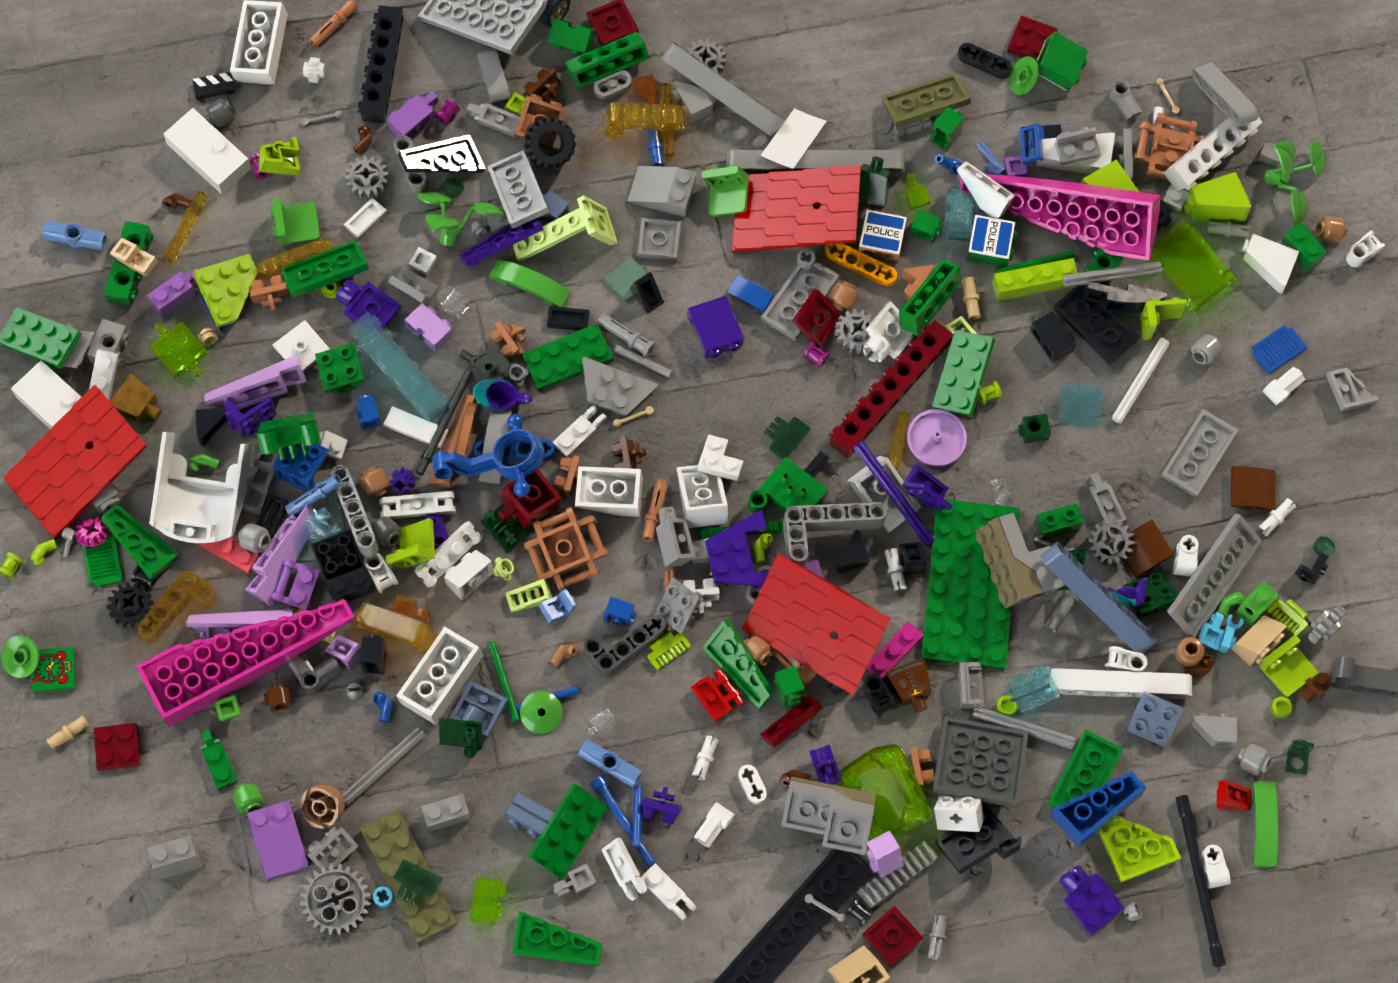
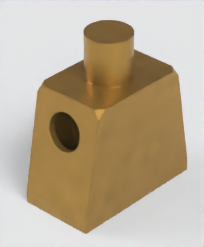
(135, 400)

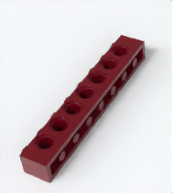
(932, 333)

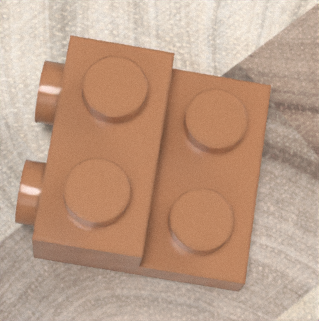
(535, 109)

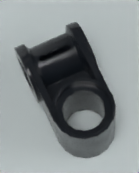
(880, 699)

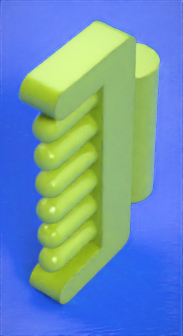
(1292, 612)
(664, 645)

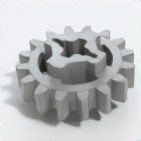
(714, 60)
(371, 185)
(851, 323)
(1114, 549)
(1327, 624)

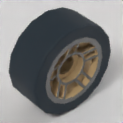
(553, 10)

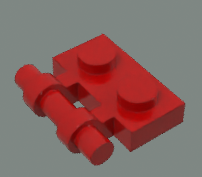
(712, 699)

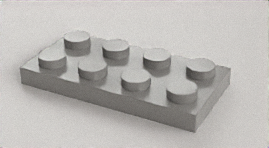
(518, 189)
(794, 294)
(1199, 453)

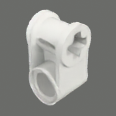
(1366, 247)
(1186, 560)
(381, 575)
(1124, 660)
(1215, 869)

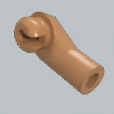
(563, 652)

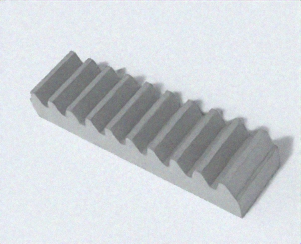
(881, 888)

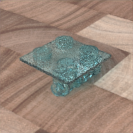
(1081, 404)

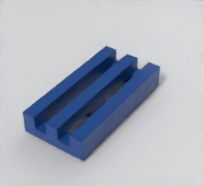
(1038, 144)

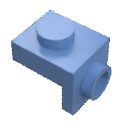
(558, 606)

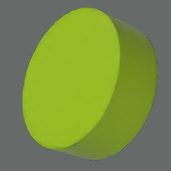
(1005, 706)
(1281, 707)

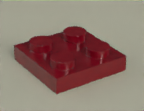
(612, 21)
(1029, 37)
(817, 318)
(117, 746)
(892, 936)

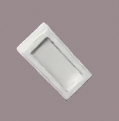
(365, 218)

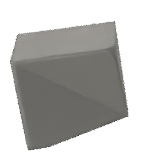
(1269, 155)
(700, 552)

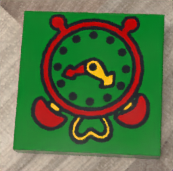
(55, 670)

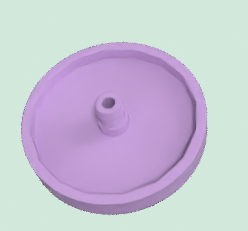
(936, 438)

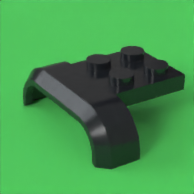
(969, 848)

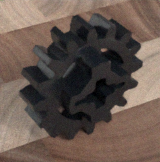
(126, 611)

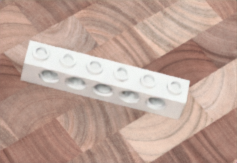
(1208, 153)

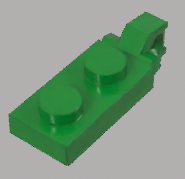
(217, 761)

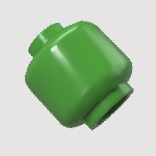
(247, 798)

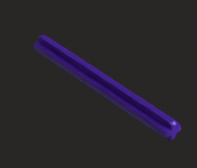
(894, 493)

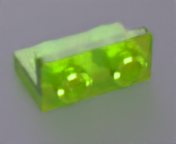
(486, 900)

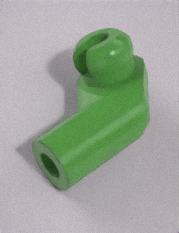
(202, 459)
(1230, 600)

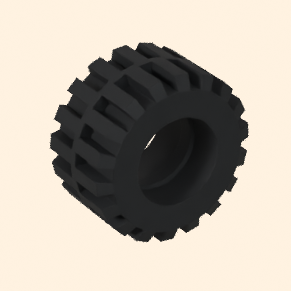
(566, 148)

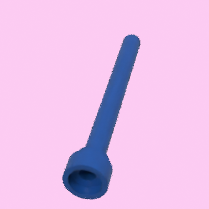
(600, 785)

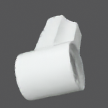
(1280, 389)
(716, 821)

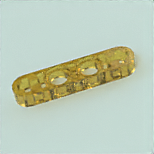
(273, 264)

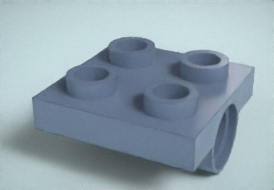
(481, 706)
(1154, 719)

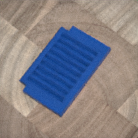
(1278, 348)

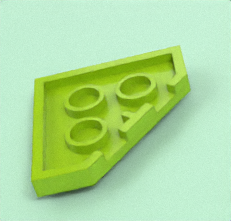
(226, 287)
(1136, 848)

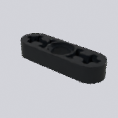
(1000, 61)

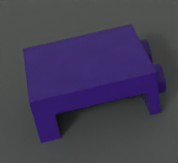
(716, 327)

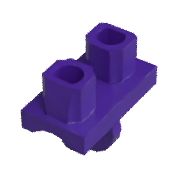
(825, 765)
(670, 810)

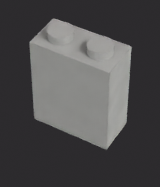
(175, 857)

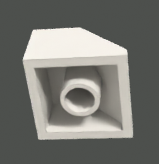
(468, 574)

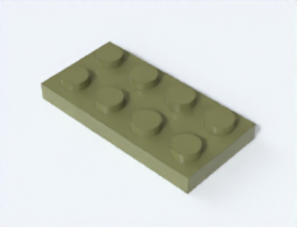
(925, 100)

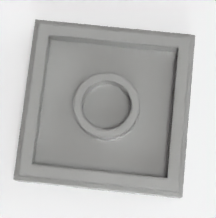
(659, 239)

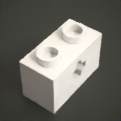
(959, 813)

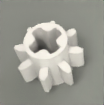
(314, 70)

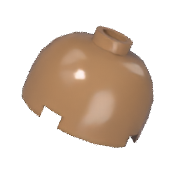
(322, 805)

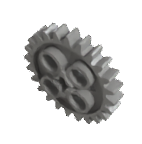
(327, 881)

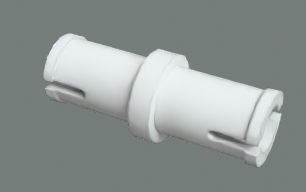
(1277, 517)
(895, 570)
(705, 758)

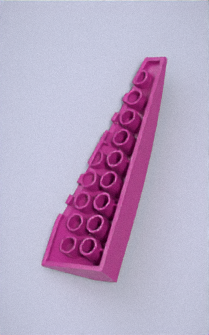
(1101, 216)
(209, 669)

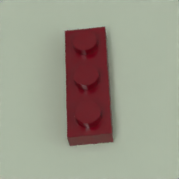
(791, 721)

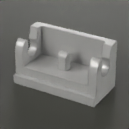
(970, 685)

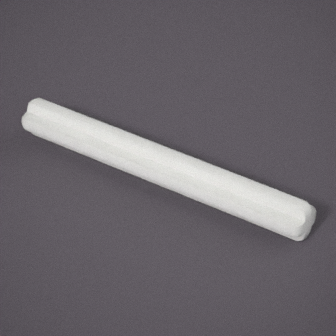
(1140, 380)

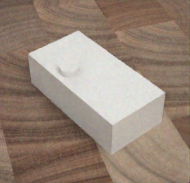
(259, 42)
(207, 151)
(45, 394)
(439, 675)

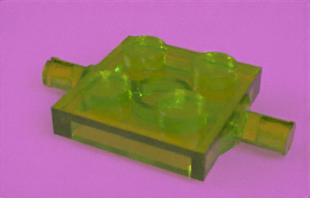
(178, 349)

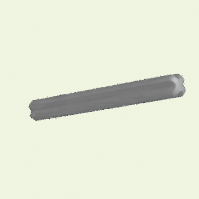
(1112, 274)
(1033, 730)
(383, 766)

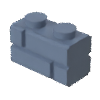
(529, 815)

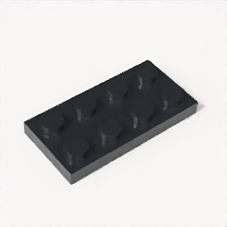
(1099, 328)

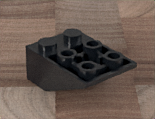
(342, 567)

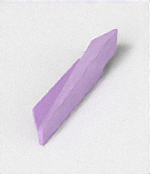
(259, 385)
(284, 545)
(213, 624)

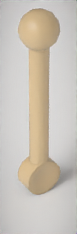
(1175, 109)
(649, 411)

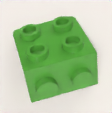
(727, 190)
(294, 222)

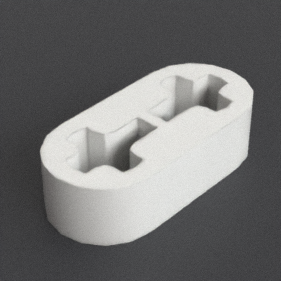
(747, 786)

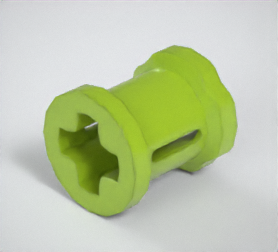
(989, 392)
(10, 565)

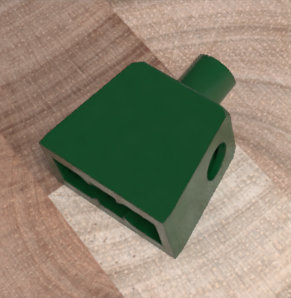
(874, 183)

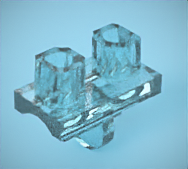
(318, 527)

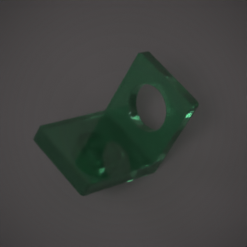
(1299, 749)

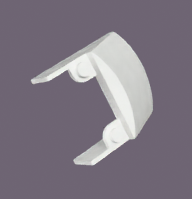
(197, 507)

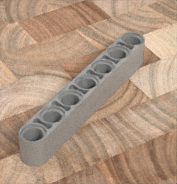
(723, 89)

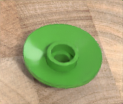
(1024, 75)
(13, 659)
(530, 707)

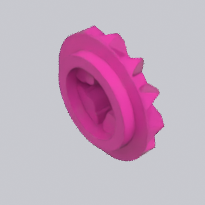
(95, 538)

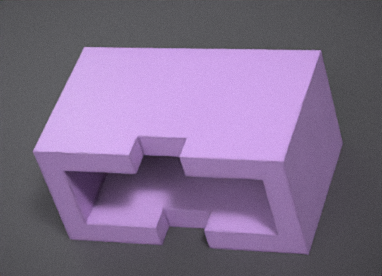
(426, 323)
(884, 854)

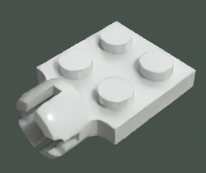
(886, 335)

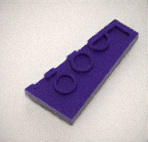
(498, 241)

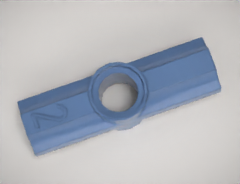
(86, 238)
(598, 756)

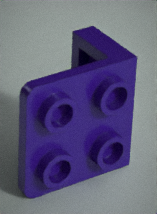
(250, 421)
(927, 488)

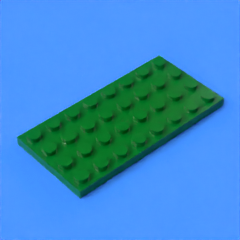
(963, 603)

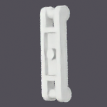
(418, 505)
(448, 553)

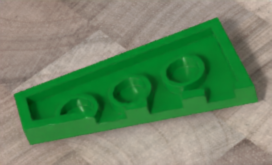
(142, 544)
(735, 660)
(550, 942)

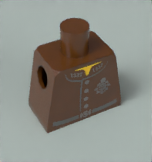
(910, 684)

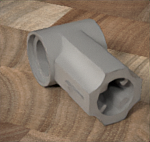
(1126, 101)

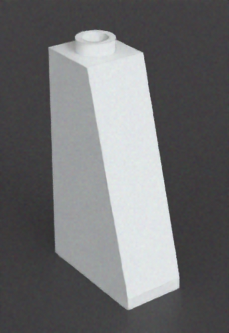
(1052, 161)

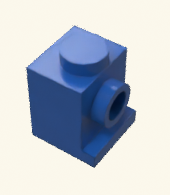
(367, 412)
(620, 612)

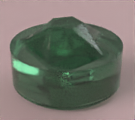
(453, 187)
(1324, 545)

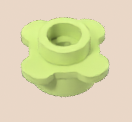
(503, 568)

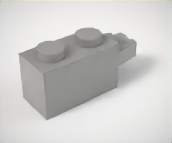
(674, 538)

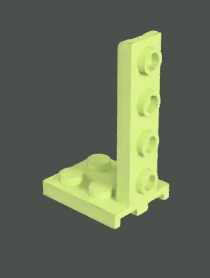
(589, 216)

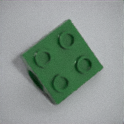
(340, 368)

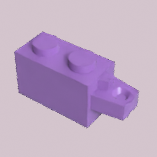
(413, 116)
(173, 293)

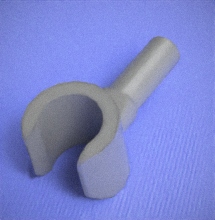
(68, 534)

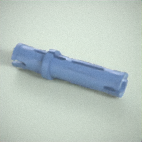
(320, 490)

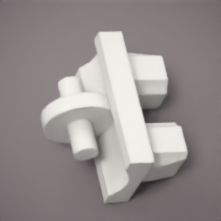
(709, 591)

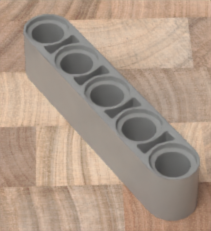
(1224, 94)
(356, 519)

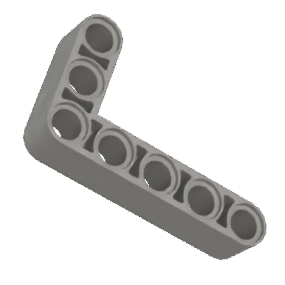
(827, 523)

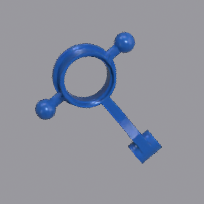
(447, 463)

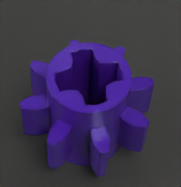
(403, 480)

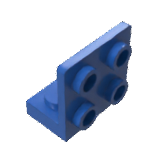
(300, 471)

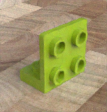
(1160, 310)
(415, 545)
(1288, 667)

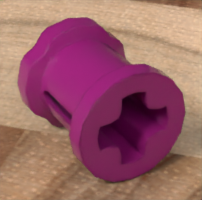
(447, 111)
(254, 160)
(816, 355)

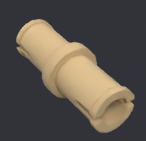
(971, 298)
(68, 732)

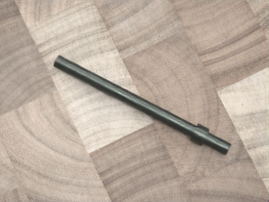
(427, 455)

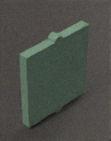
(623, 277)

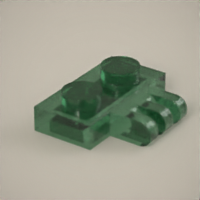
(786, 436)
(415, 882)

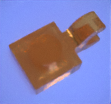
(646, 88)
(408, 608)

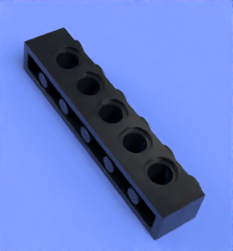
(377, 110)

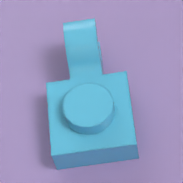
(1211, 634)
(1228, 640)

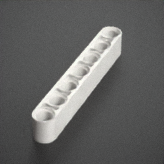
(1122, 683)

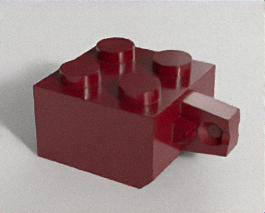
(535, 506)

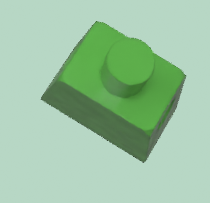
(1259, 602)

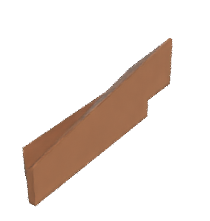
(459, 436)

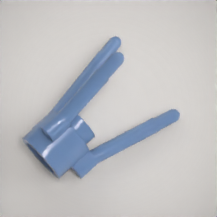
(993, 167)

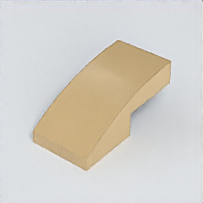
(133, 257)

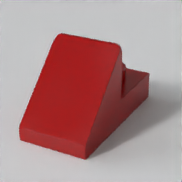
(1233, 796)

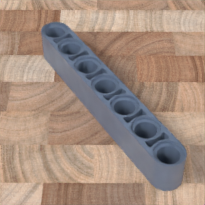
(1098, 598)

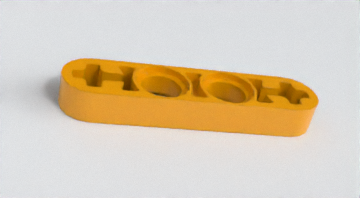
(858, 266)

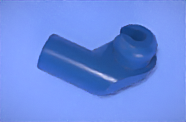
(948, 163)
(385, 705)

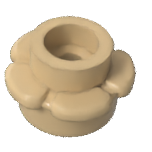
(208, 336)

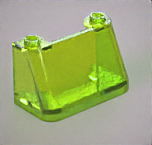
(1193, 266)
(899, 798)

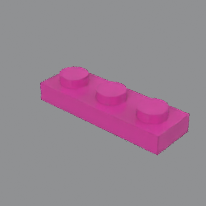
(894, 650)

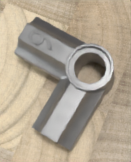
(322, 674)

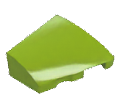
(280, 157)

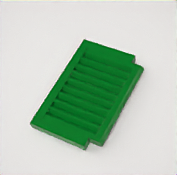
(103, 563)

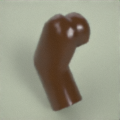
(365, 139)
(176, 200)
(1202, 668)
(785, 778)

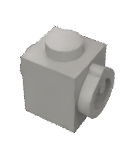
(107, 498)

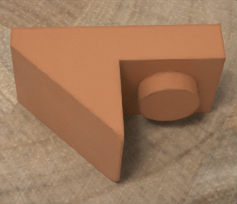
(915, 277)

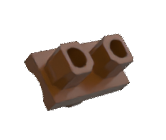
(545, 86)
(631, 453)
(1315, 687)

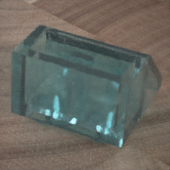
(958, 215)

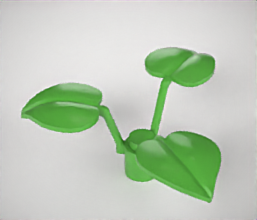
(1287, 157)
(448, 225)

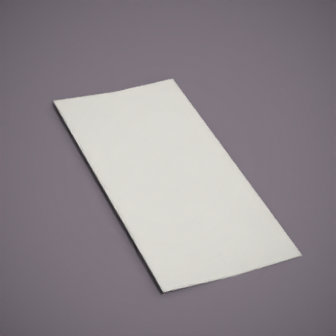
(793, 138)

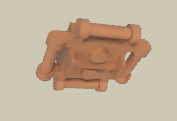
(1165, 144)
(565, 548)

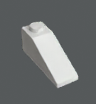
(987, 193)

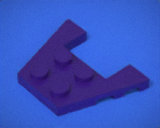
(730, 553)

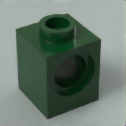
(1041, 422)

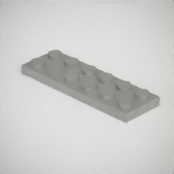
(1214, 576)

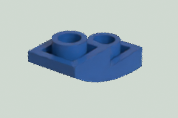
(750, 294)

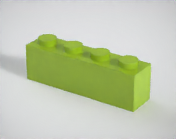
(1032, 279)

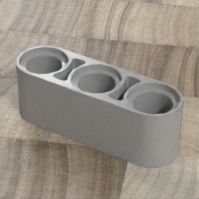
(493, 75)
(410, 176)

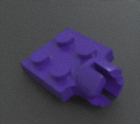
(366, 299)
(1089, 899)

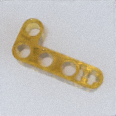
(642, 117)
(173, 609)
(396, 626)

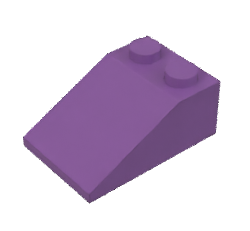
(278, 839)

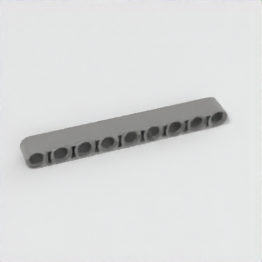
(753, 163)

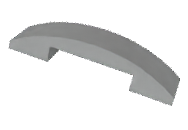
(496, 428)

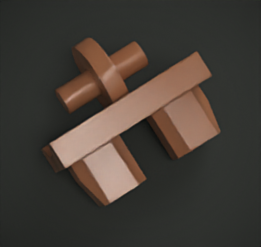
(271, 294)
(503, 332)
(566, 484)
(921, 757)

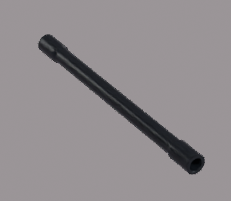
(1215, 947)

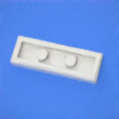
(413, 426)

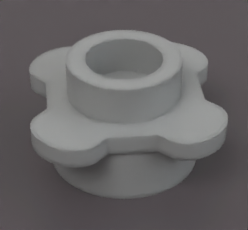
(517, 369)

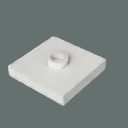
(301, 342)

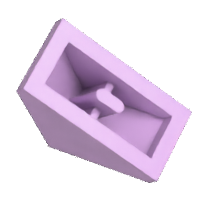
(344, 651)

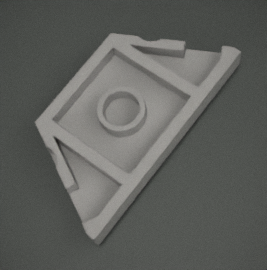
(614, 388)

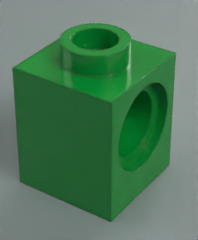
(926, 226)

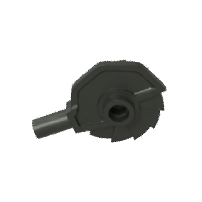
(487, 365)

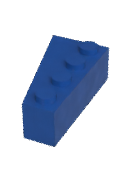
(1094, 810)

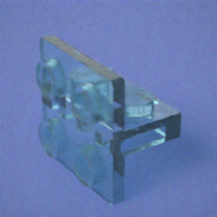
(1033, 688)

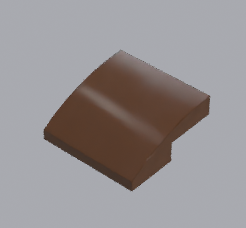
(1253, 488)
(1149, 549)

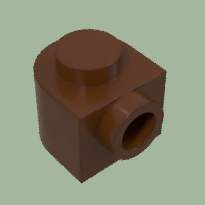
(278, 698)

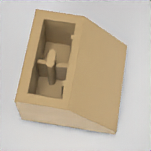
(1259, 640)
(859, 968)

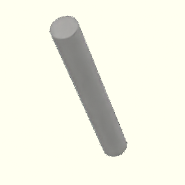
(643, 361)

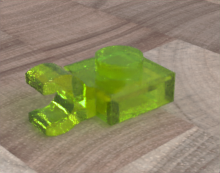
(916, 194)

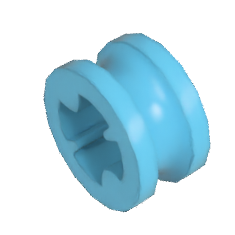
(376, 899)

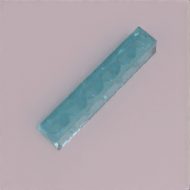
(398, 367)

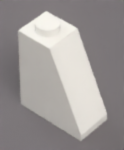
(1270, 260)

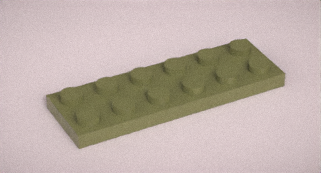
(390, 843)

